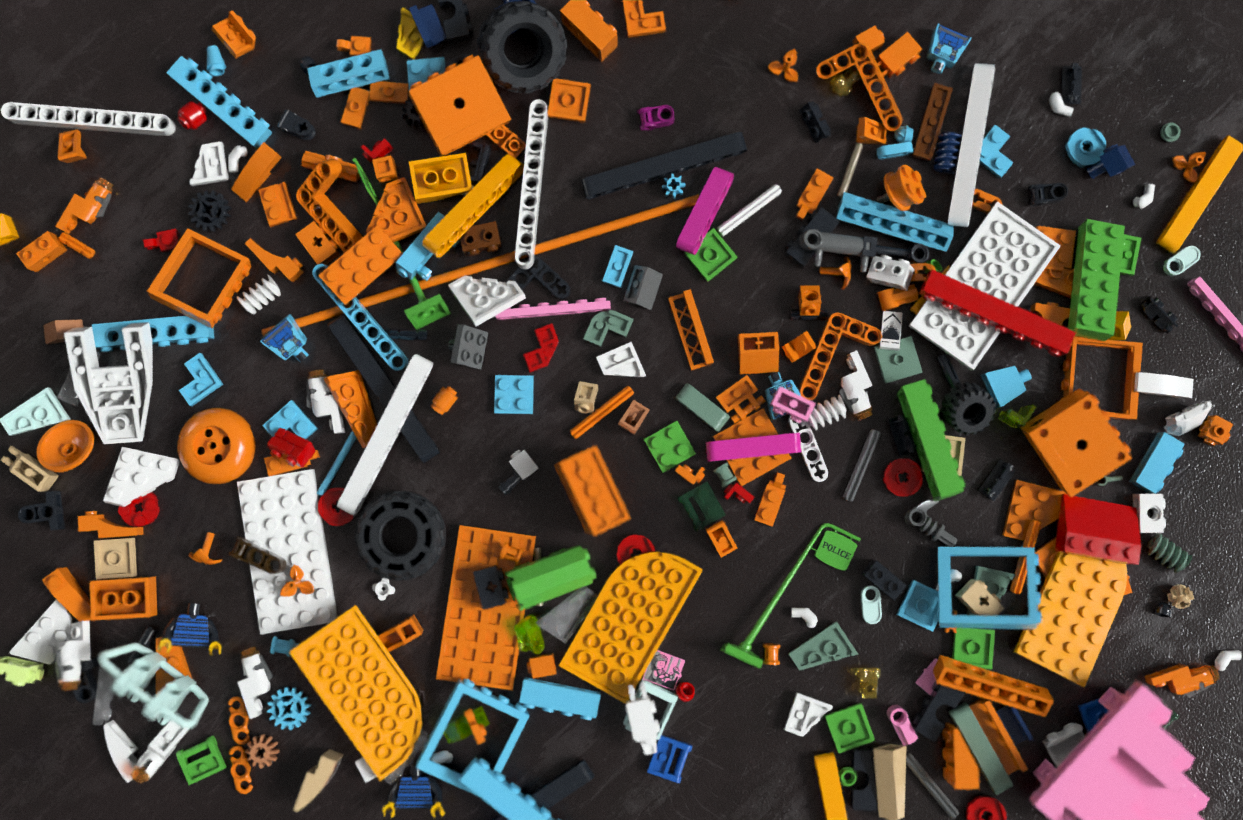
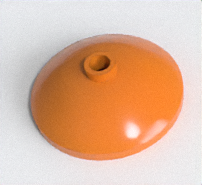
(65, 446)

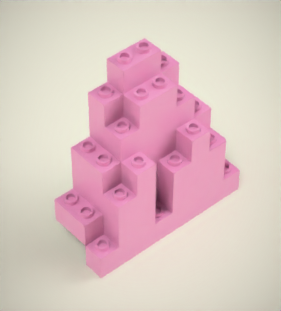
(1122, 768)

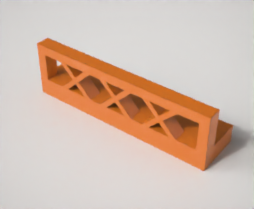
(698, 329)
(997, 736)

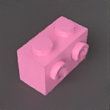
(792, 404)

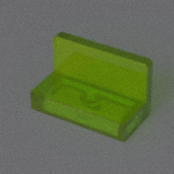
(1017, 419)

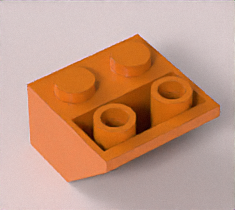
(758, 353)

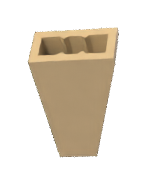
(890, 780)

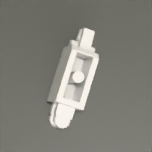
(641, 719)

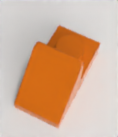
(871, 132)
(69, 147)
(721, 538)

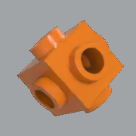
(1215, 430)

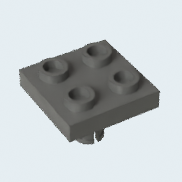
(468, 346)

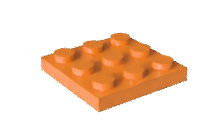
(753, 426)

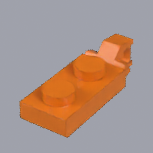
(813, 193)
(277, 467)
(771, 500)

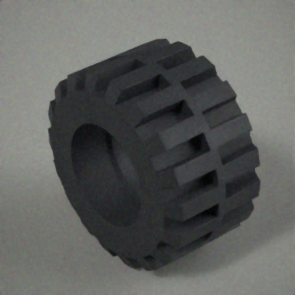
(959, 400)

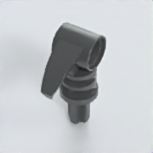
(926, 524)

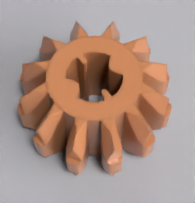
(264, 758)

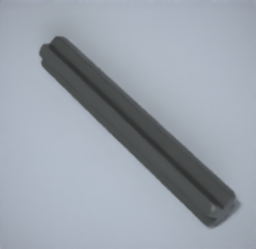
(861, 465)
(931, 786)

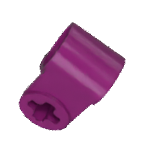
(654, 117)

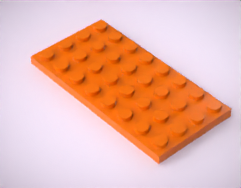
(475, 640)

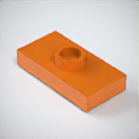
(389, 92)
(355, 107)

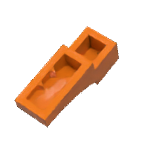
(289, 267)
(105, 528)

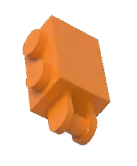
(898, 55)

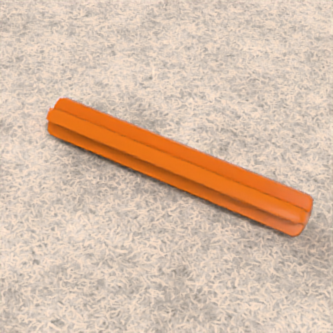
(601, 412)
(1021, 569)

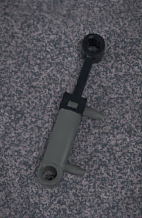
(861, 247)

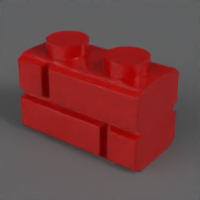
(291, 448)

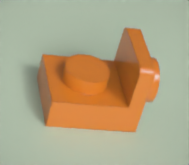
(799, 347)
(686, 473)

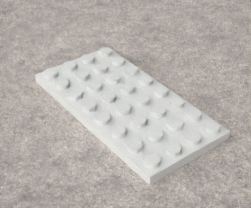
(1000, 260)
(285, 519)

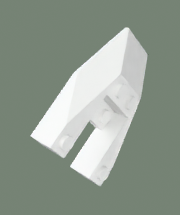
(113, 395)

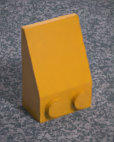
(440, 177)

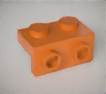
(235, 35)

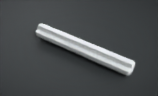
(748, 210)

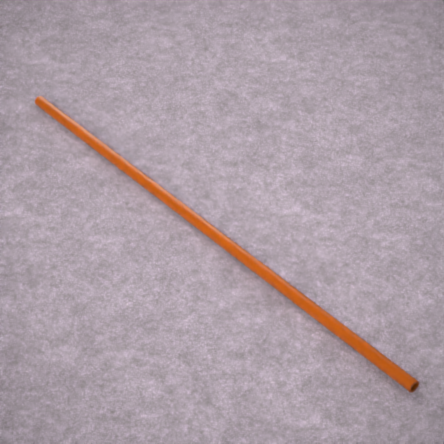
(500, 260)

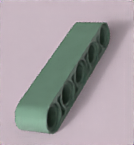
(980, 748)

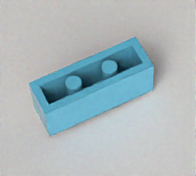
(1157, 463)

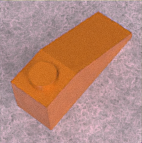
(69, 593)

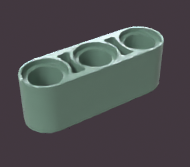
(702, 407)

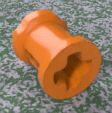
(511, 554)
(771, 654)

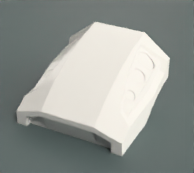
(1187, 420)

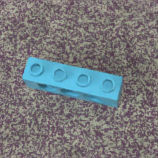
(348, 73)

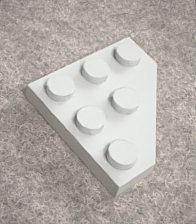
(485, 297)
(138, 475)

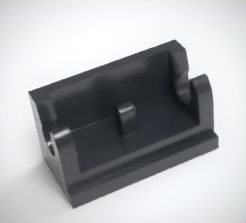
(477, 161)

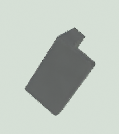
(643, 287)

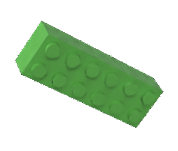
(1096, 279)
(930, 440)

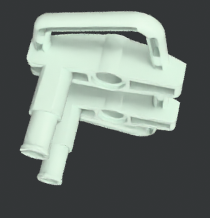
(139, 676)

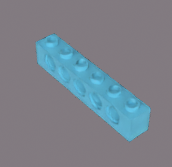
(185, 68)
(895, 222)
(104, 332)

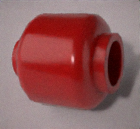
(192, 115)

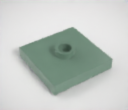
(900, 363)

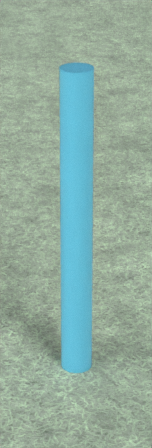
(337, 463)

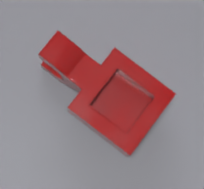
(166, 241)

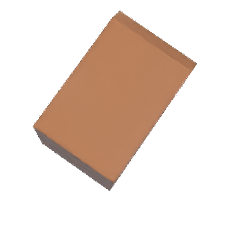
(55, 330)
(633, 417)

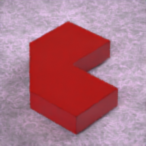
(548, 342)

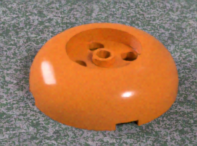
(235, 456)

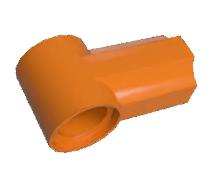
(893, 297)

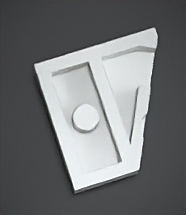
(210, 165)
(621, 362)
(805, 713)

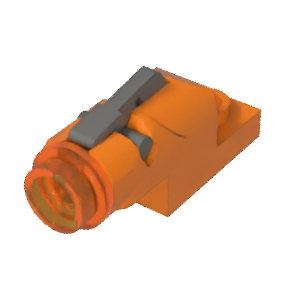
(86, 208)
(1184, 680)

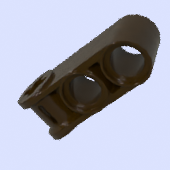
(246, 550)

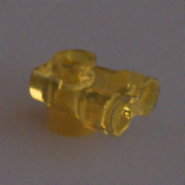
(842, 83)
(868, 677)

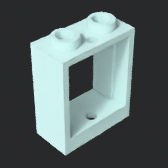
(661, 693)

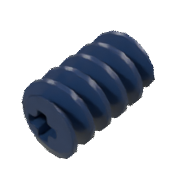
(946, 152)

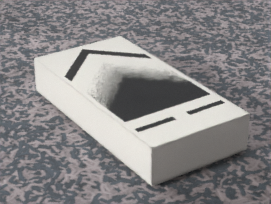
(891, 330)

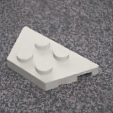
(45, 635)

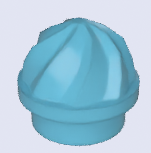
(904, 134)

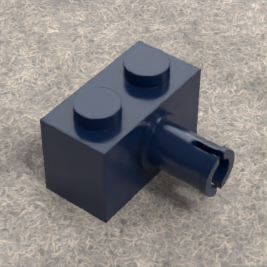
(1114, 161)

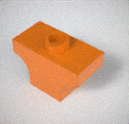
(1051, 312)

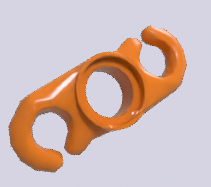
(235, 729)
(240, 778)

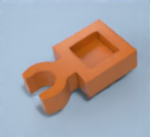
(478, 730)

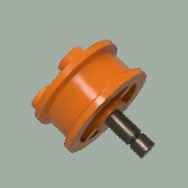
(903, 188)

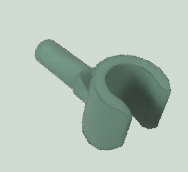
(1109, 479)

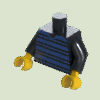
(191, 631)
(415, 792)

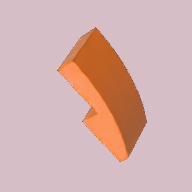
(507, 141)

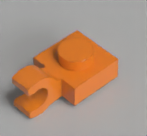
(357, 46)

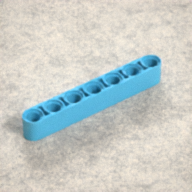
(364, 327)

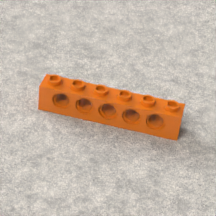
(992, 686)

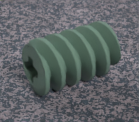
(1168, 552)

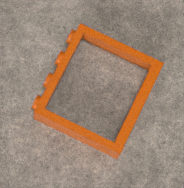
(174, 262)
(1133, 365)

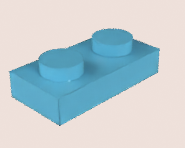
(617, 266)

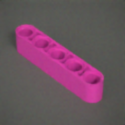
(705, 210)
(753, 447)

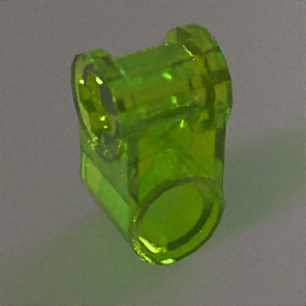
(529, 635)

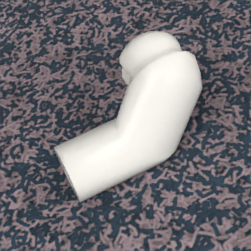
(1225, 657)

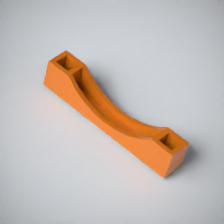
(401, 633)

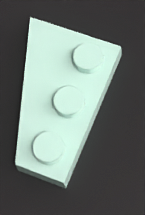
(35, 413)

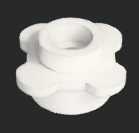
(377, 587)

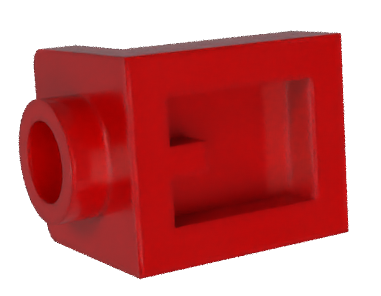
(379, 150)
(742, 494)

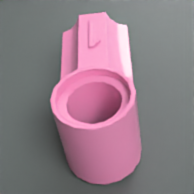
(902, 725)

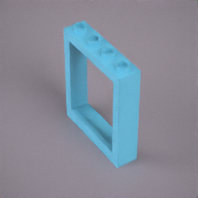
(947, 620)
(484, 695)

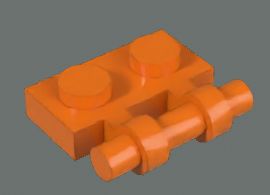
(738, 393)

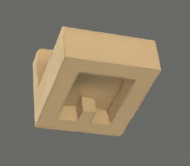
(585, 397)

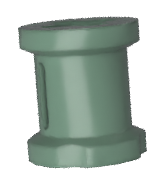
(724, 475)

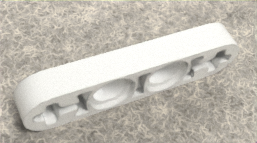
(811, 445)

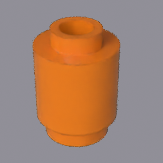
(444, 400)

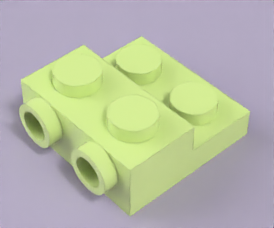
(21, 670)

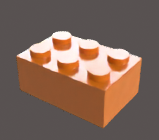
(589, 28)
(123, 598)

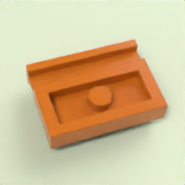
(277, 204)

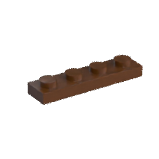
(932, 122)

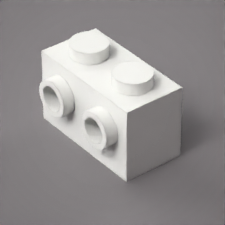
(890, 272)

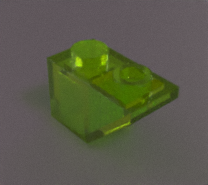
(459, 728)

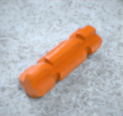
(76, 245)

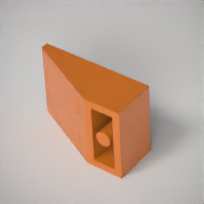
(960, 767)

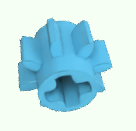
(678, 184)

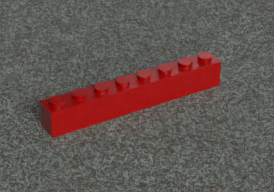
(998, 313)

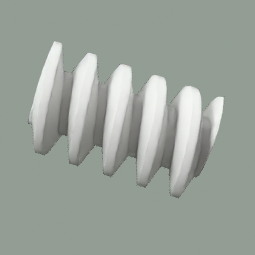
(259, 295)
(827, 412)

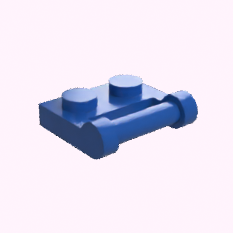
(663, 757)

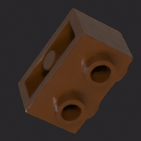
(480, 235)

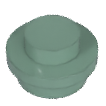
(1170, 132)

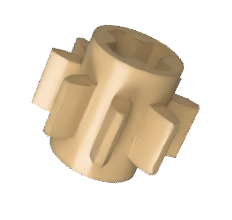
(1180, 596)

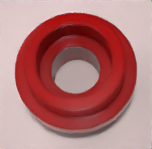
(688, 688)

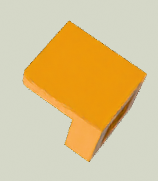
(1122, 326)

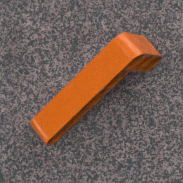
(868, 80)
(313, 199)
(828, 350)

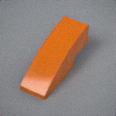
(255, 171)

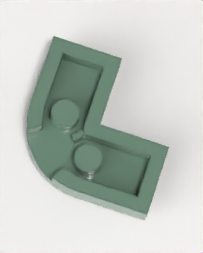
(607, 321)

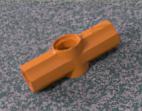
(348, 172)

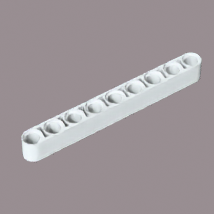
(78, 121)
(971, 145)
(531, 175)
(385, 434)

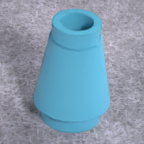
(215, 63)

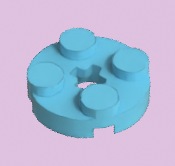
(1076, 152)

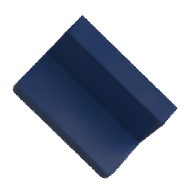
(428, 25)
(1013, 724)

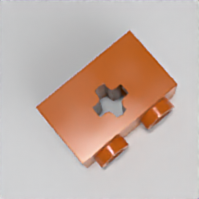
(313, 233)
(41, 251)

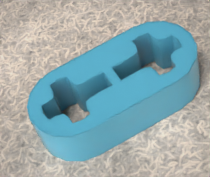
(894, 150)

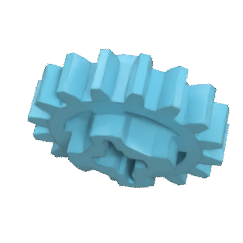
(283, 704)

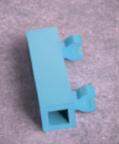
(416, 255)

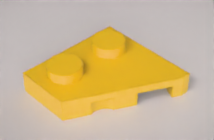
(409, 38)

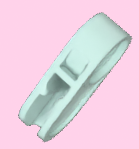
(1184, 258)
(871, 608)

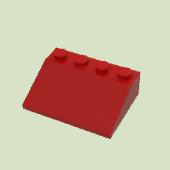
(1098, 530)

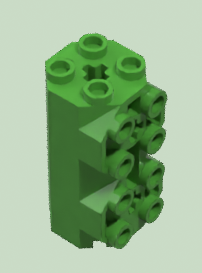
(550, 576)

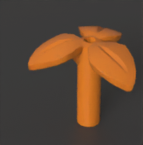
(789, 60)
(1193, 161)
(843, 270)
(201, 555)
(290, 588)

